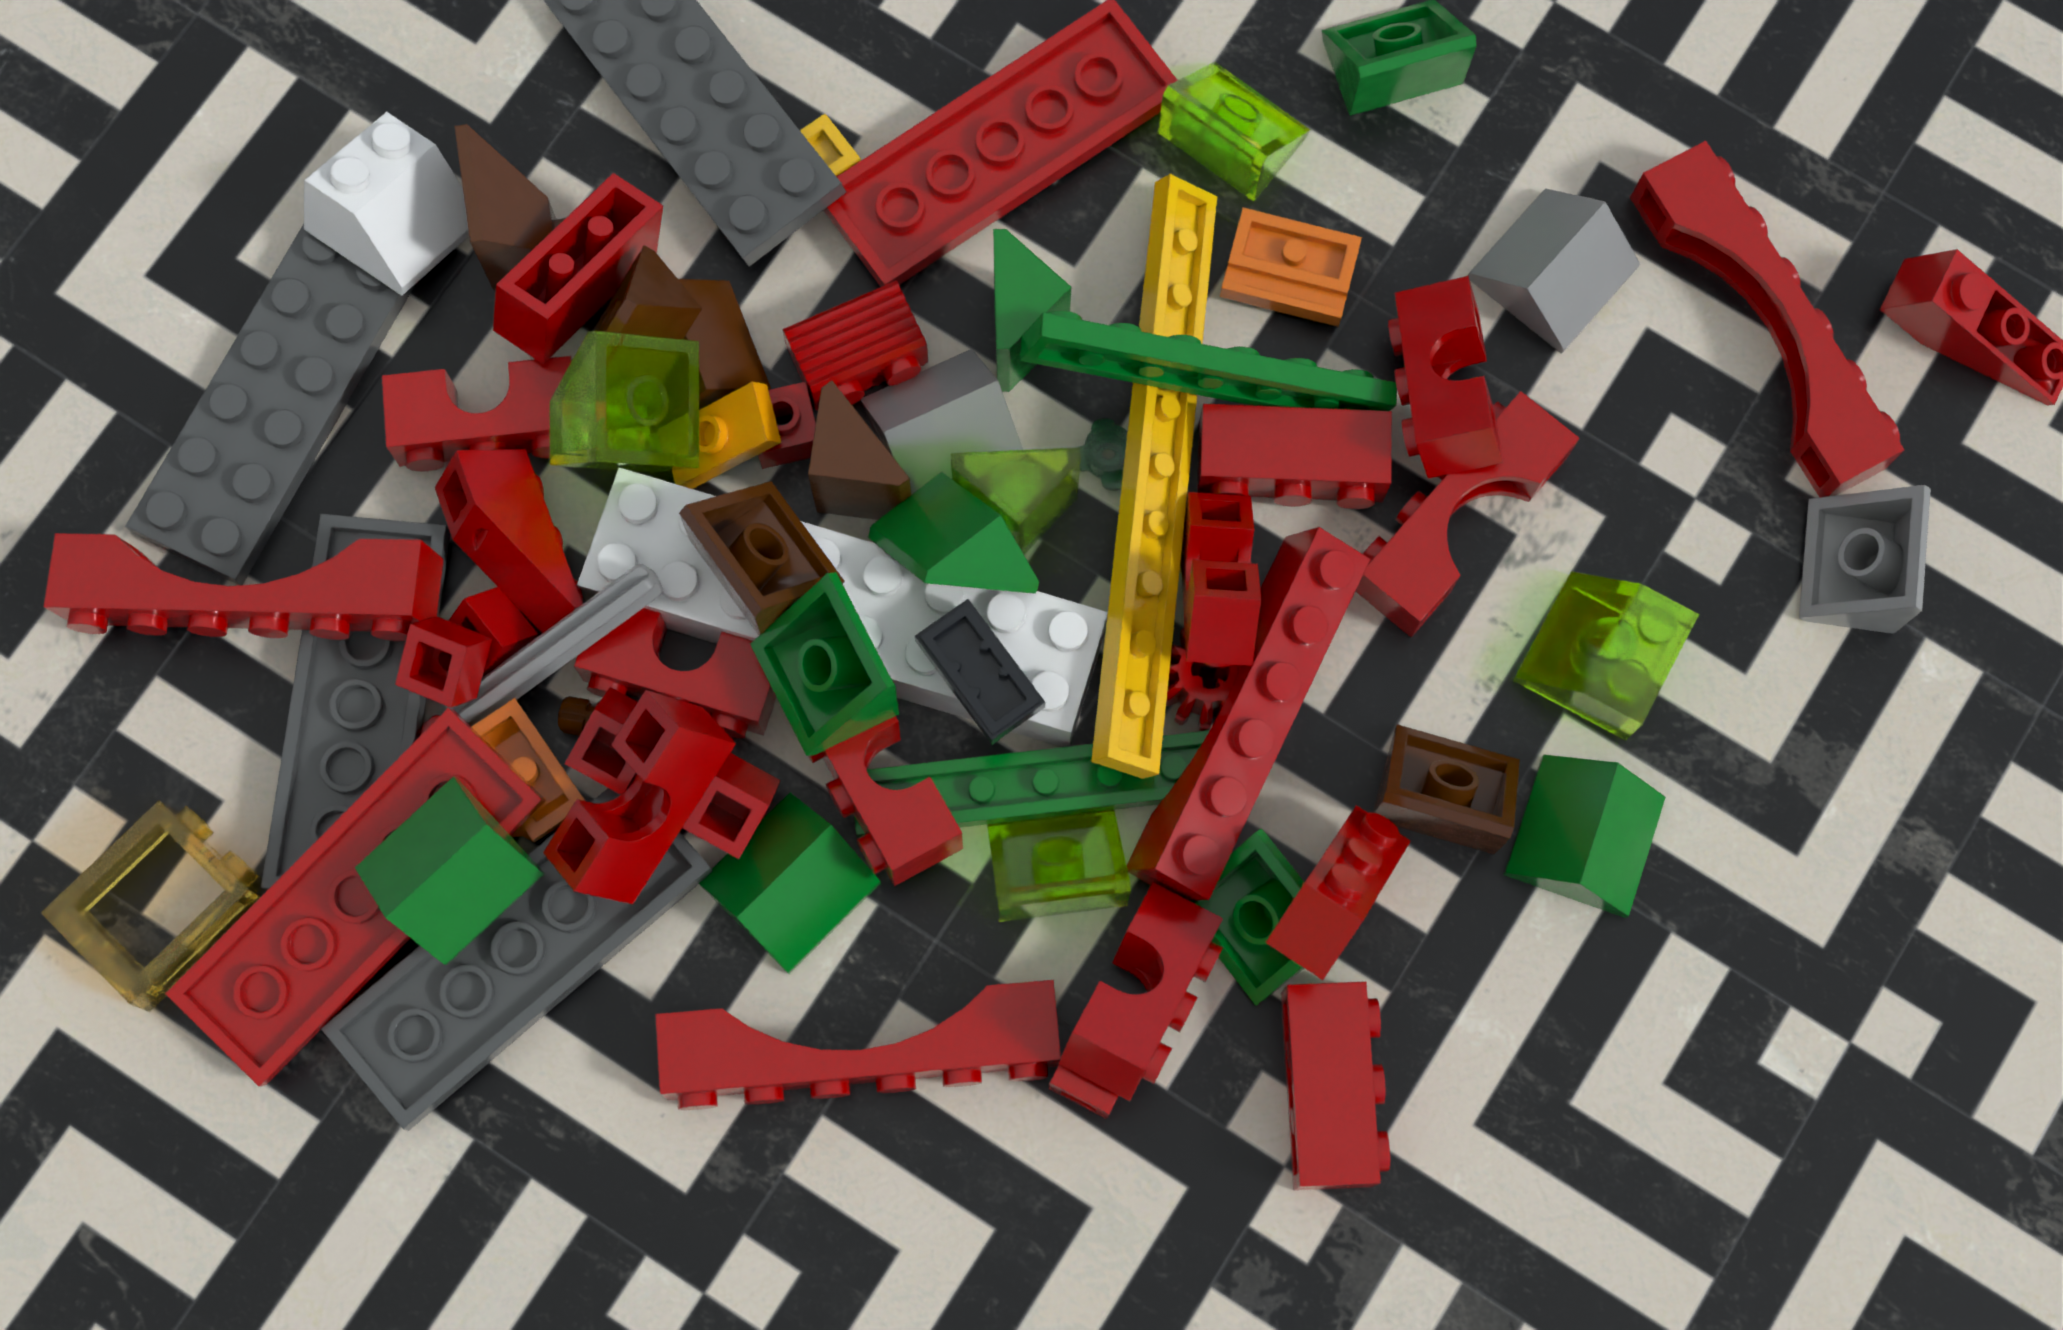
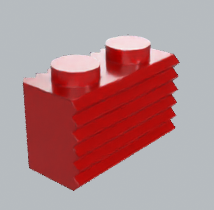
(858, 344)

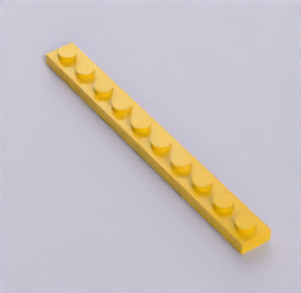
(1154, 493)

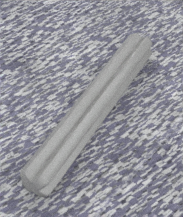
(563, 642)

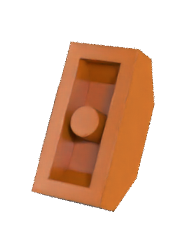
(523, 747)

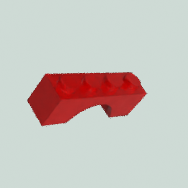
(1415, 567)

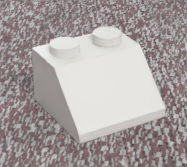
(387, 204)

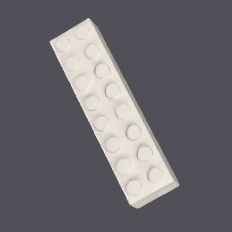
(1044, 634)

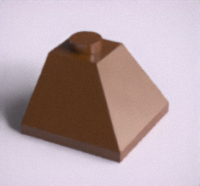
(502, 206)

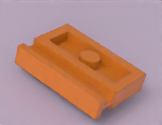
(1290, 267)

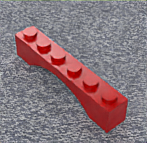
(1702, 216)
(362, 588)
(1212, 799)
(719, 1055)

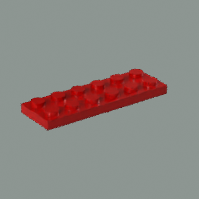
(999, 144)
(318, 926)

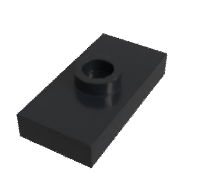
(980, 671)

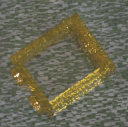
(148, 985)

